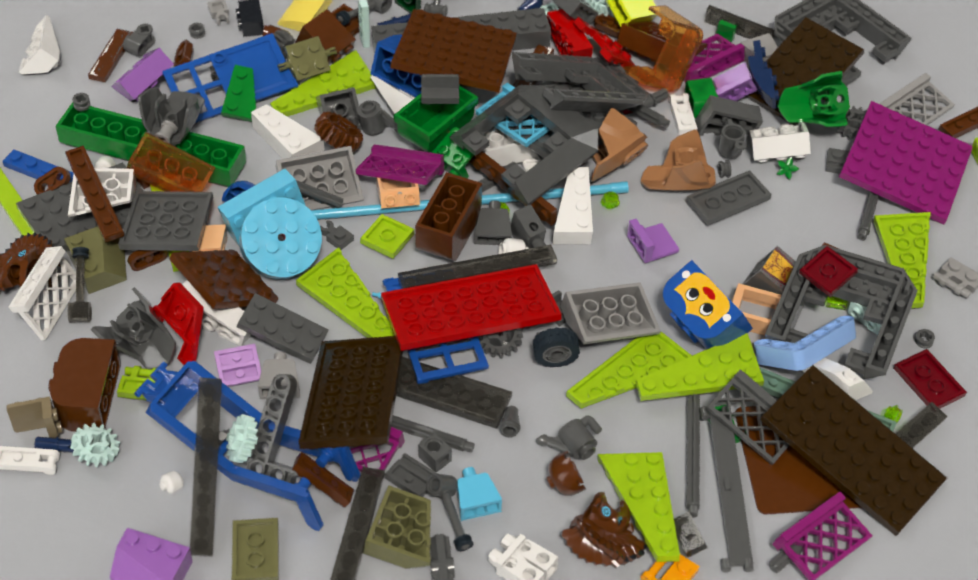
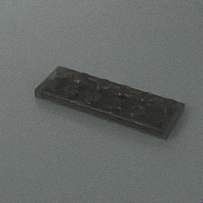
(455, 395)

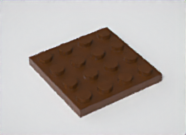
(222, 277)

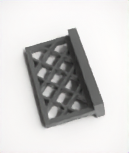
(762, 400)

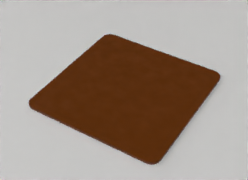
(790, 482)

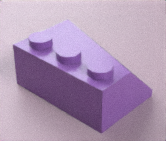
(143, 74)
(149, 558)

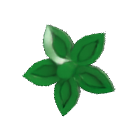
(787, 168)

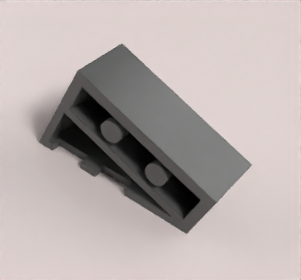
(717, 110)

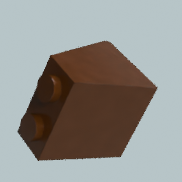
(331, 34)

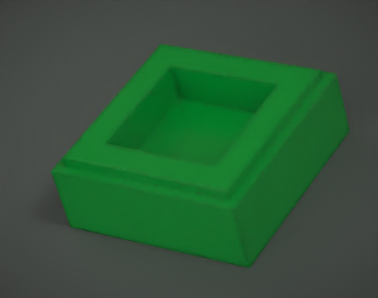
(726, 30)

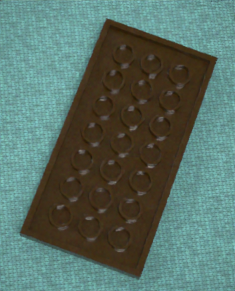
(352, 393)
(854, 449)

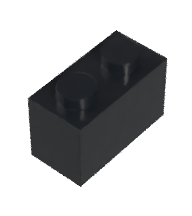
(250, 18)

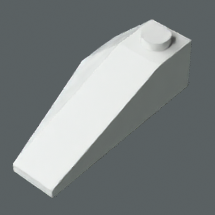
(43, 50)
(844, 378)

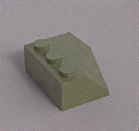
(105, 262)
(401, 530)

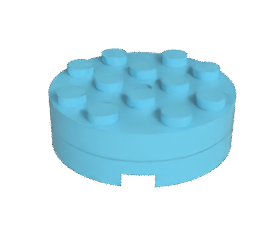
(285, 219)

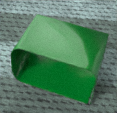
(699, 92)

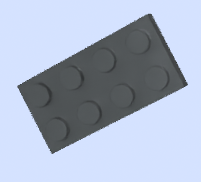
(728, 197)
(282, 328)

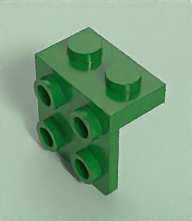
(454, 156)

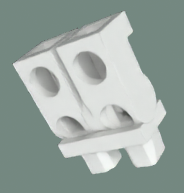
(523, 560)

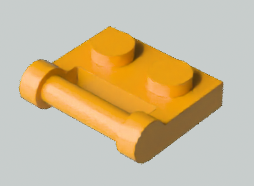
(680, 570)

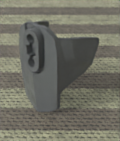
(180, 108)
(141, 336)

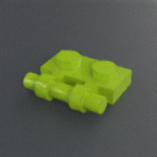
(129, 384)

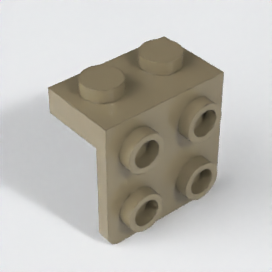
(35, 415)

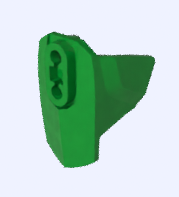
(804, 103)

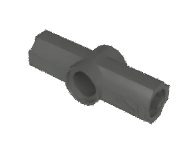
(441, 561)

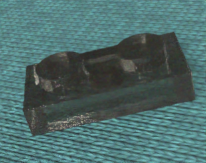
(689, 535)

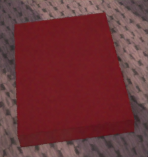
(929, 379)

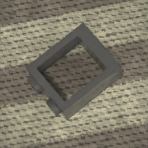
(579, 9)

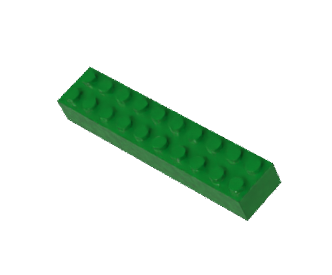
(120, 135)

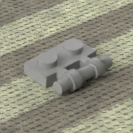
(957, 277)

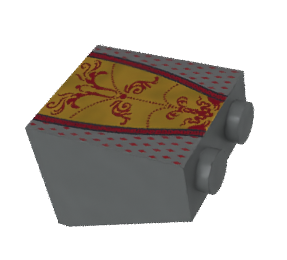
(771, 272)

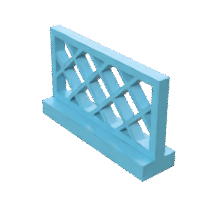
(504, 125)

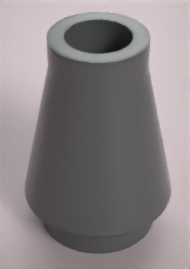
(510, 423)

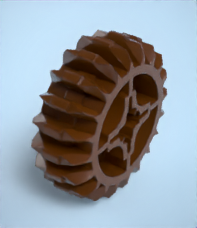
(338, 131)

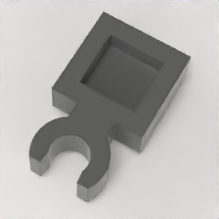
(337, 236)

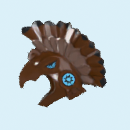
(21, 258)
(604, 534)

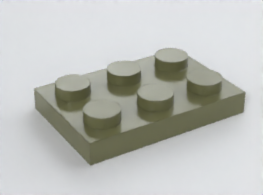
(255, 549)

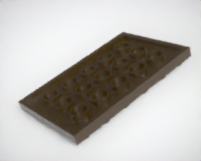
(807, 55)

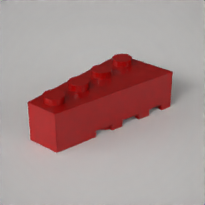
(567, 36)

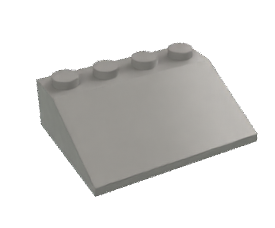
(326, 170)
(609, 313)

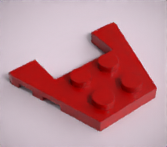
(610, 50)
(184, 315)

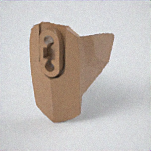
(620, 144)
(683, 167)

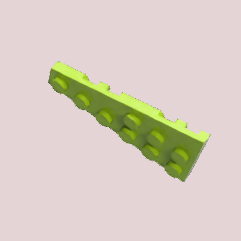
(344, 74)
(906, 246)
(343, 293)
(622, 370)
(702, 372)
(644, 488)

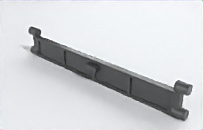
(731, 494)

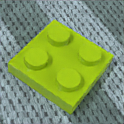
(387, 236)

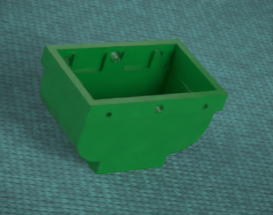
(430, 123)

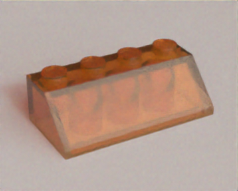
(169, 166)

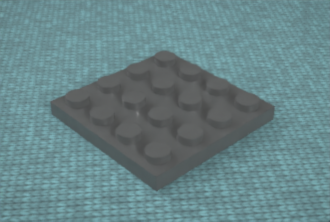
(166, 221)

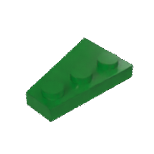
(240, 95)

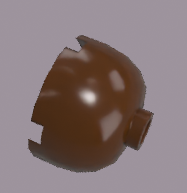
(565, 475)

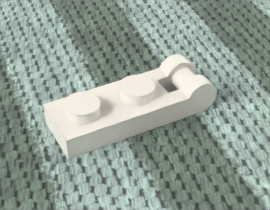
(682, 113)
(29, 459)

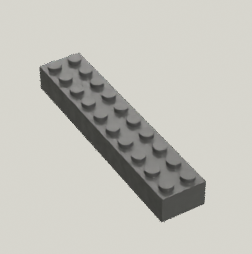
(529, 24)

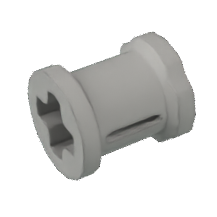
(167, 130)

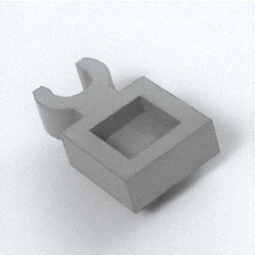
(219, 10)

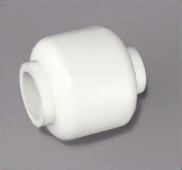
(511, 245)

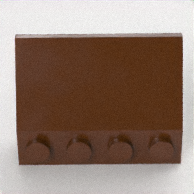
(645, 39)

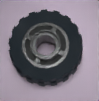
(556, 347)

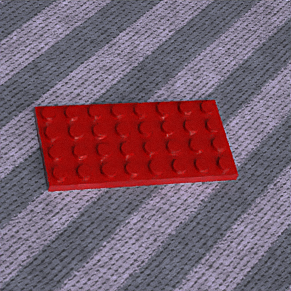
(469, 307)

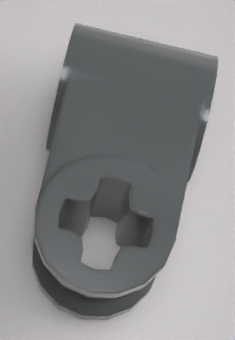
(140, 40)

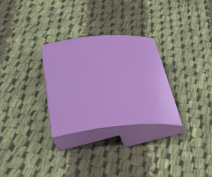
(238, 365)

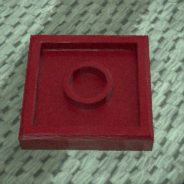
(828, 271)

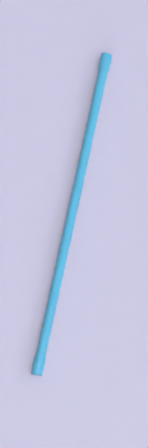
(617, 187)

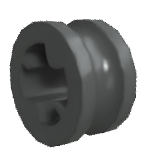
(197, 26)
(81, 101)
(724, 168)
(929, 336)

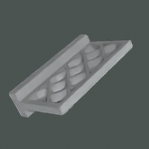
(916, 90)

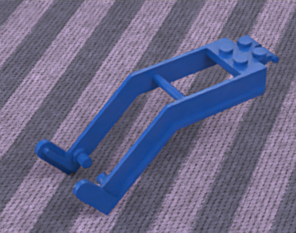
(176, 389)

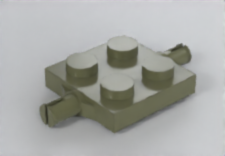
(307, 58)

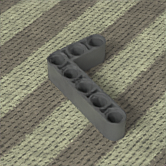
(274, 437)

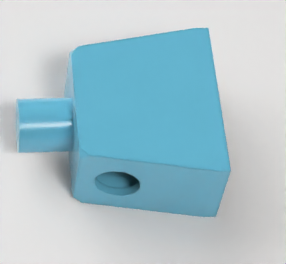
(477, 495)

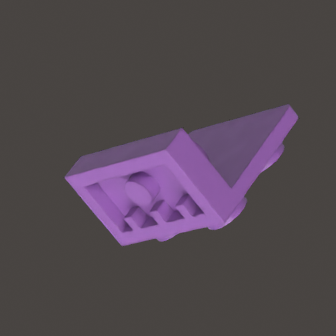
(735, 83)
(652, 241)

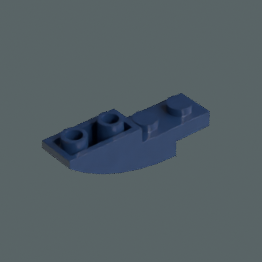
(763, 76)

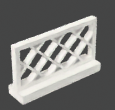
(37, 282)

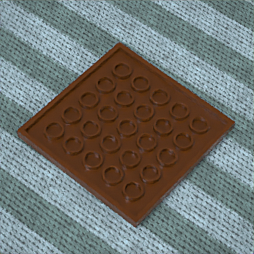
(455, 47)

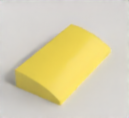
(302, 12)

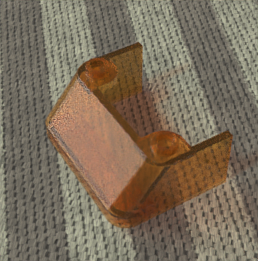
(676, 55)

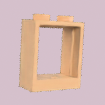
(389, 196)
(758, 297)

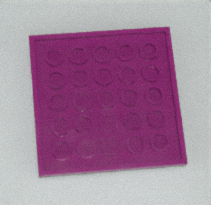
(906, 162)

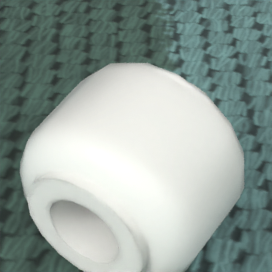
(104, 162)
(171, 482)

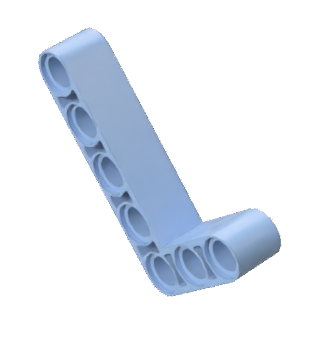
(807, 350)

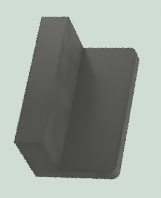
(439, 89)

